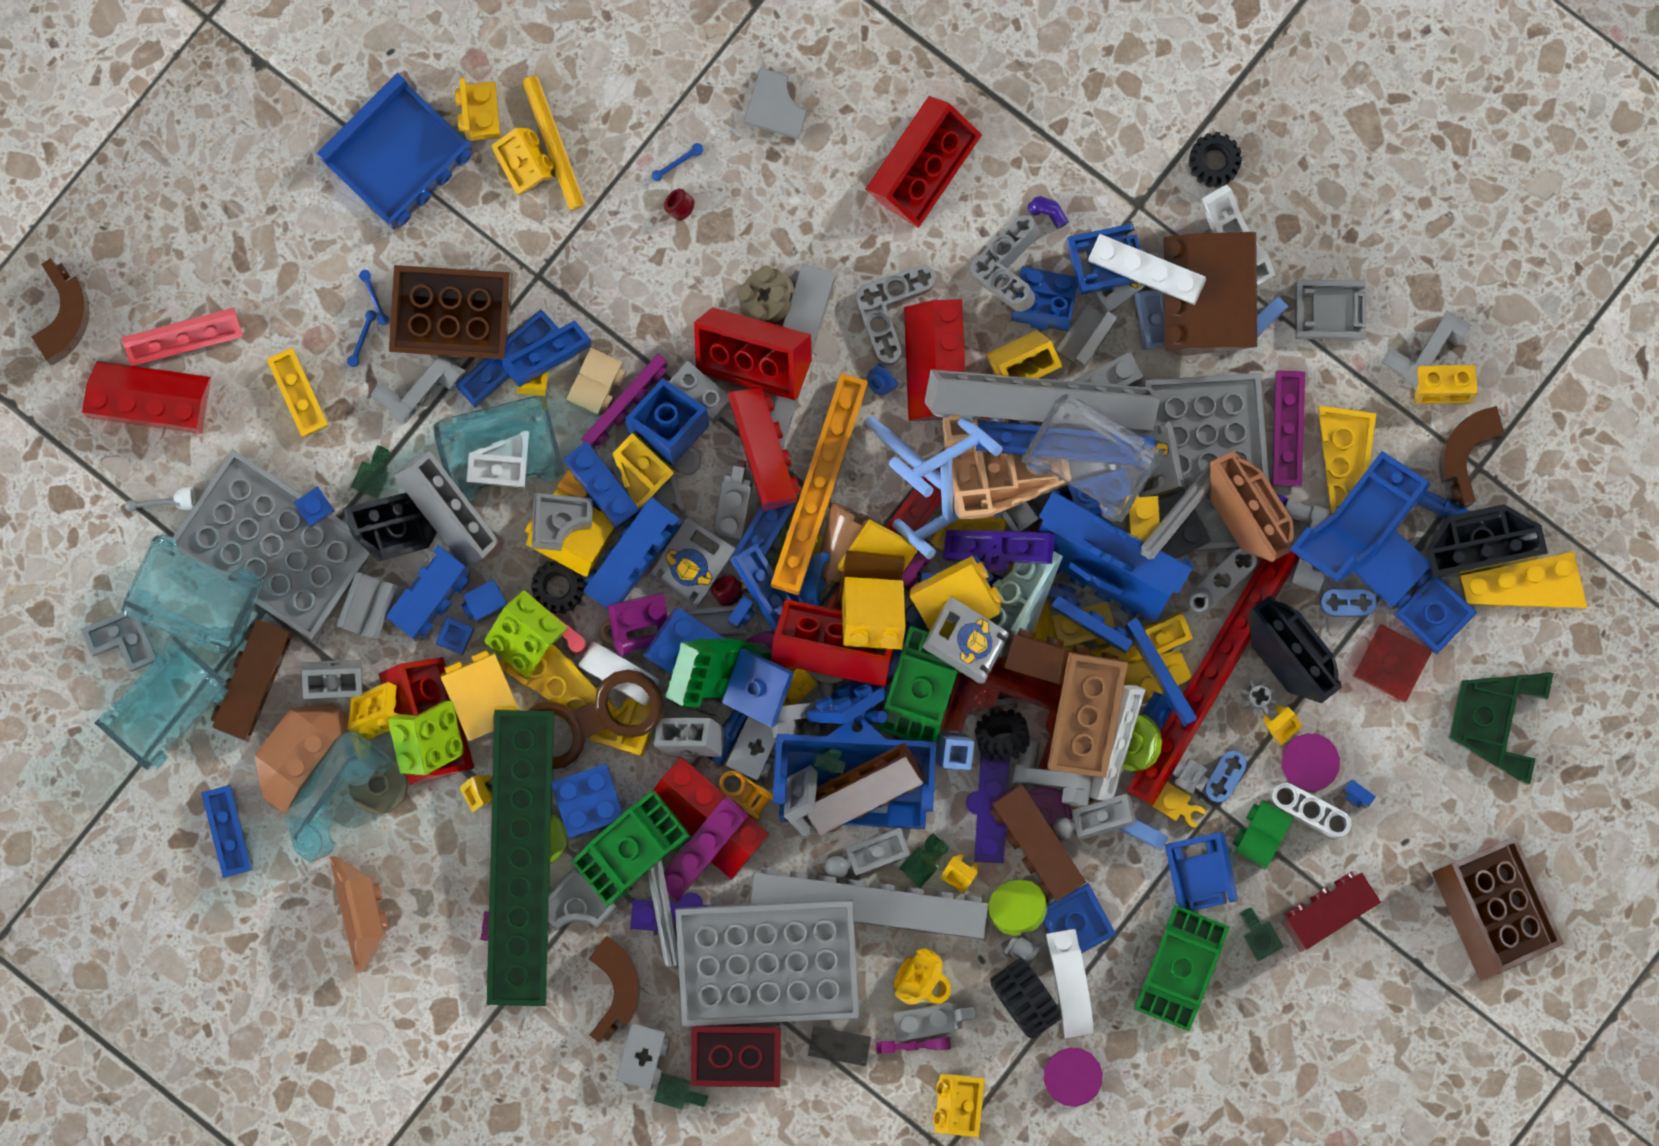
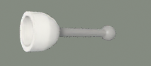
(183, 499)

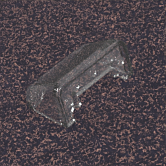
(1093, 455)

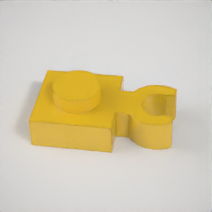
(1173, 803)

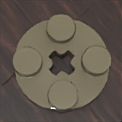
(755, 287)
(384, 800)

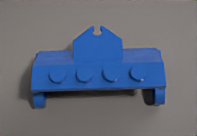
(1110, 559)
(905, 810)

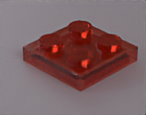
(1392, 663)

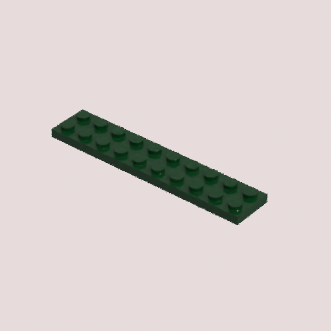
(520, 858)

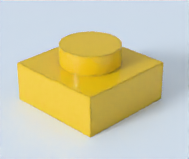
(536, 386)

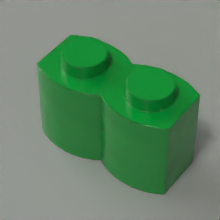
(1262, 834)

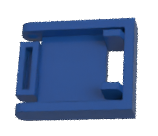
(1101, 278)
(1202, 877)

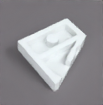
(501, 463)

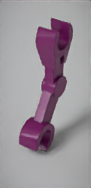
(933, 1044)

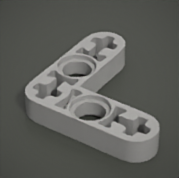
(998, 270)
(879, 309)

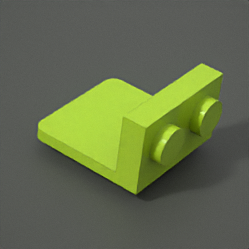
(524, 633)
(427, 739)

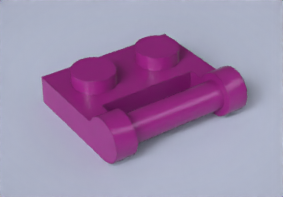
(635, 615)

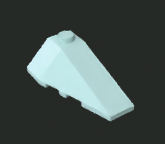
(1024, 594)

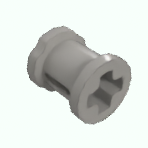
(1022, 949)

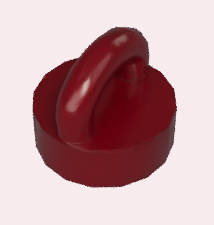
(679, 204)
(726, 590)

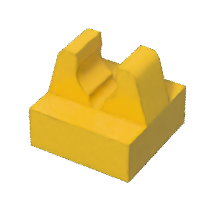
(1284, 725)
(476, 792)
(959, 874)

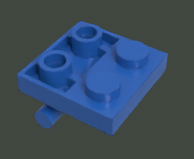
(1053, 299)
(849, 704)

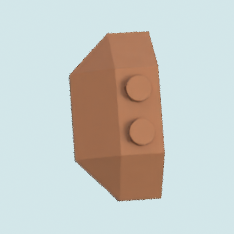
(1250, 507)
(296, 750)
(360, 912)

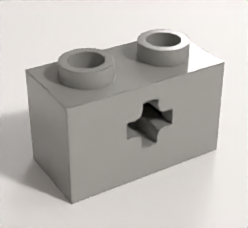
(702, 390)
(332, 679)
(689, 737)
(741, 756)
(630, 1069)

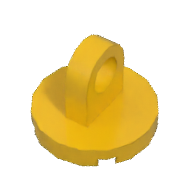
(919, 977)

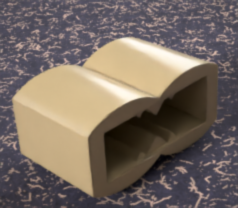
(595, 382)

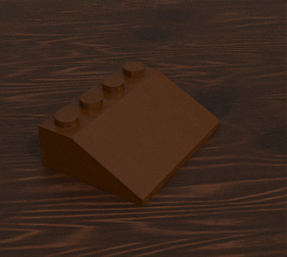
(1228, 301)
(450, 312)
(1497, 908)

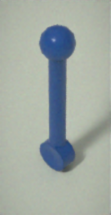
(697, 149)
(365, 276)
(353, 360)

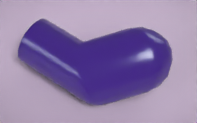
(1049, 207)

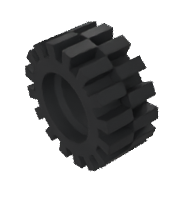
(1220, 143)
(553, 604)
(1002, 747)

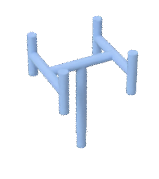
(942, 479)

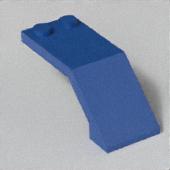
(1363, 519)

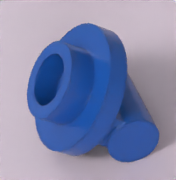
(880, 380)

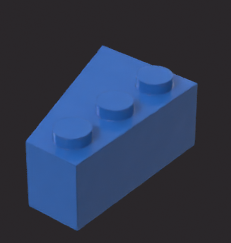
(429, 594)

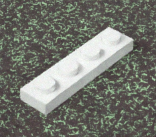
(1147, 269)
(1129, 709)

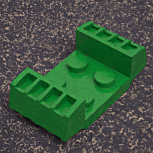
(706, 668)
(918, 691)
(630, 848)
(1182, 968)

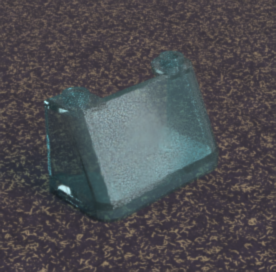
(483, 427)
(191, 597)
(163, 704)
(347, 760)

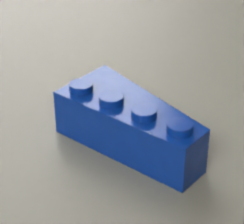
(633, 554)

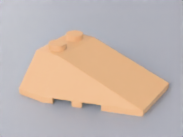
(989, 482)

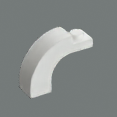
(1225, 217)
(1070, 983)

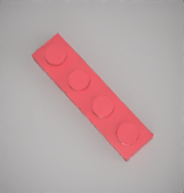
(182, 336)

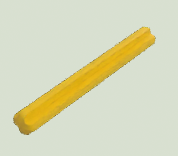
(553, 142)

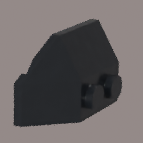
(389, 526)
(1484, 541)
(1293, 651)

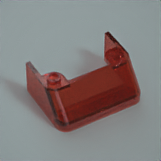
(984, 695)

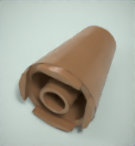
(839, 534)

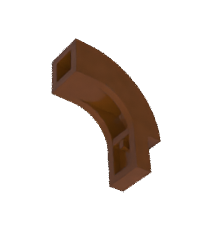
(72, 319)
(1472, 431)
(626, 987)

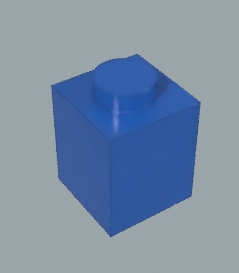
(483, 602)

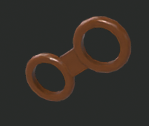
(596, 715)

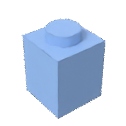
(954, 751)

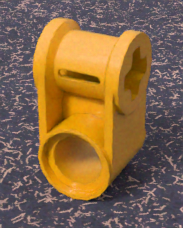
(747, 794)

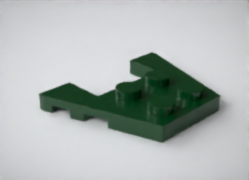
(1485, 718)

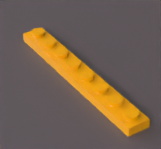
(819, 484)

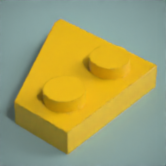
(641, 469)
(630, 714)

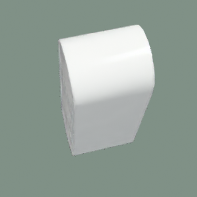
(602, 662)
(1325, 810)

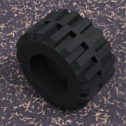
(1026, 998)

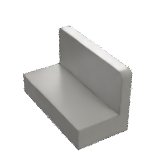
(1086, 335)
(366, 606)
(801, 799)

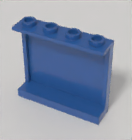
(395, 152)

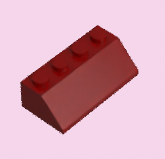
(924, 161)
(931, 342)
(752, 352)
(146, 397)
(762, 448)
(812, 641)
(418, 690)
(692, 802)

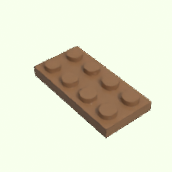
(1087, 715)

